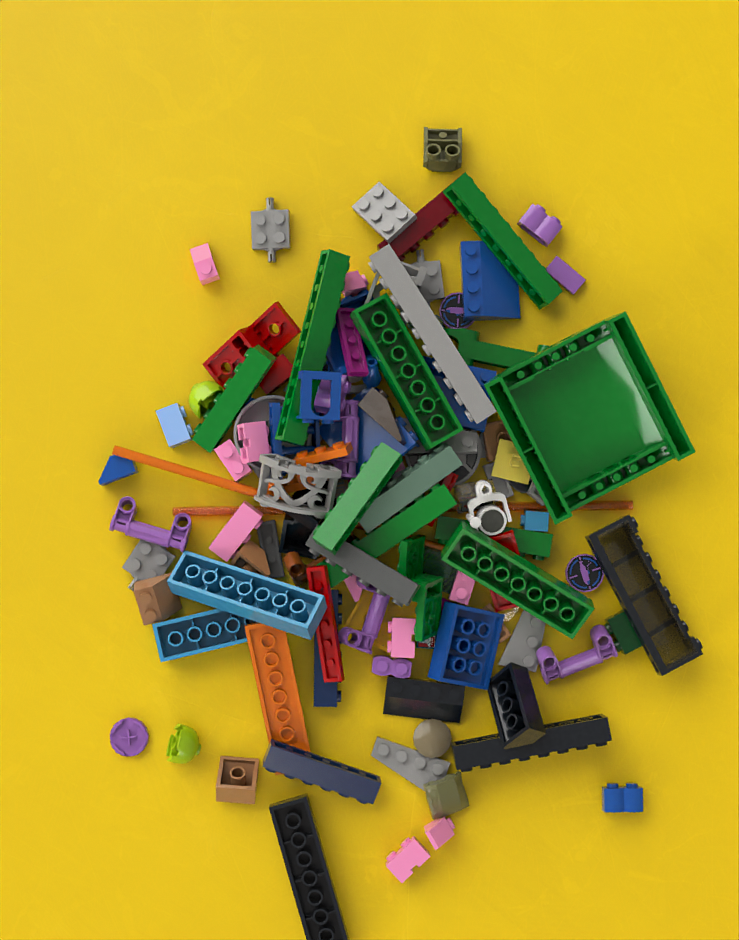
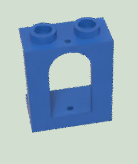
(306, 412)

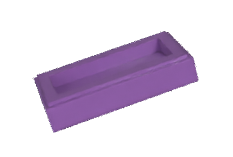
(565, 275)

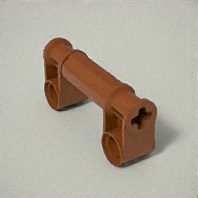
(297, 567)

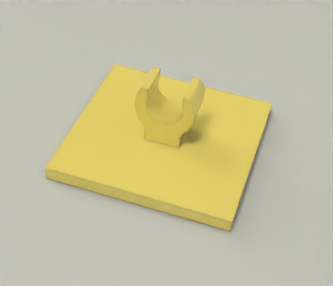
(509, 464)

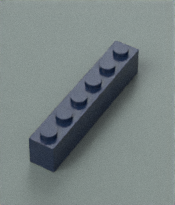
(326, 693)
(321, 772)

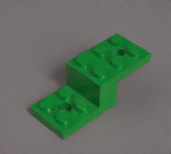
(430, 592)

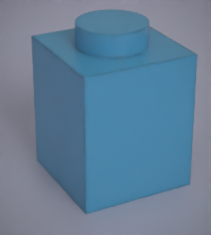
(535, 521)

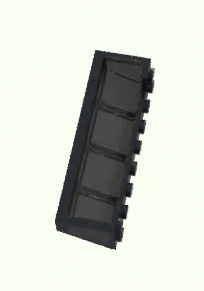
(643, 595)

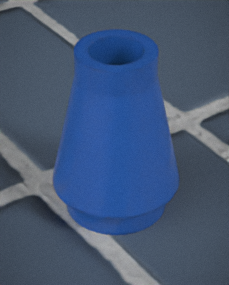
(374, 377)

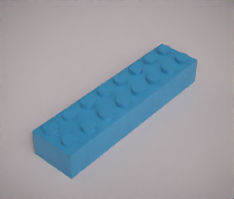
(247, 594)
(199, 633)

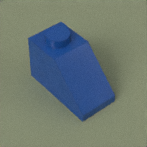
(117, 469)

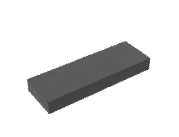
(270, 544)

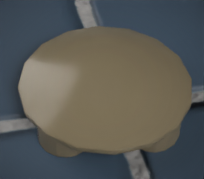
(432, 738)

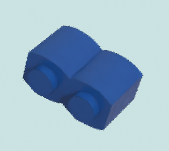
(622, 799)

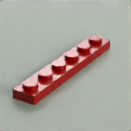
(327, 630)

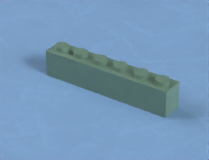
(411, 484)

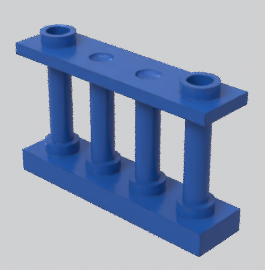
(277, 447)

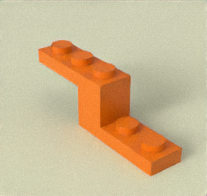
(314, 457)

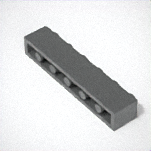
(369, 571)

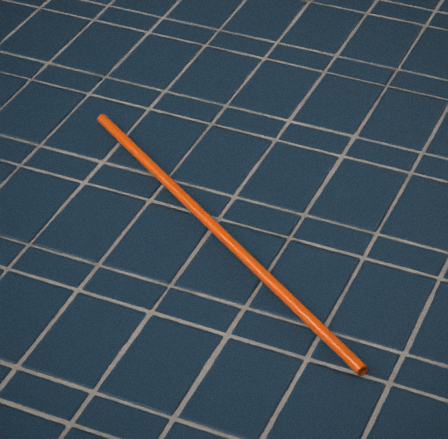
(209, 478)

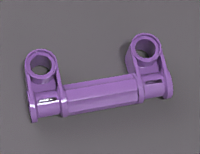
(350, 433)
(124, 522)
(364, 639)
(552, 669)

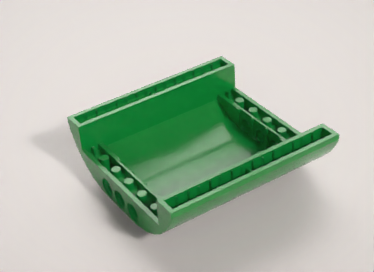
(588, 415)

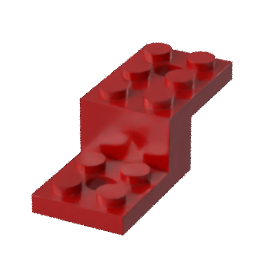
(257, 333)

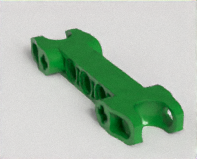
(485, 353)

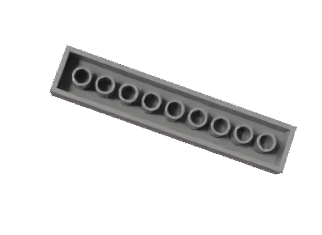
(432, 334)

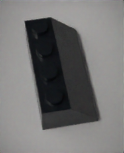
(423, 699)
(515, 707)

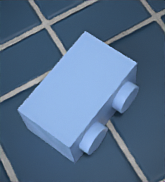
(174, 425)

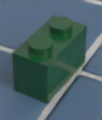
(623, 632)

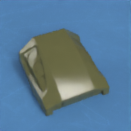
(442, 149)
(446, 795)

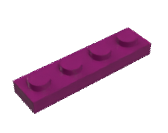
(351, 344)

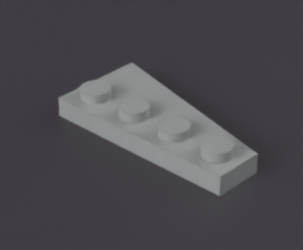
(461, 443)
(524, 642)
(409, 762)

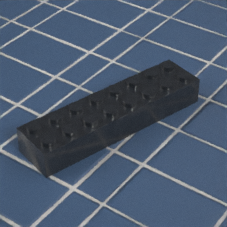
(559, 738)
(308, 869)

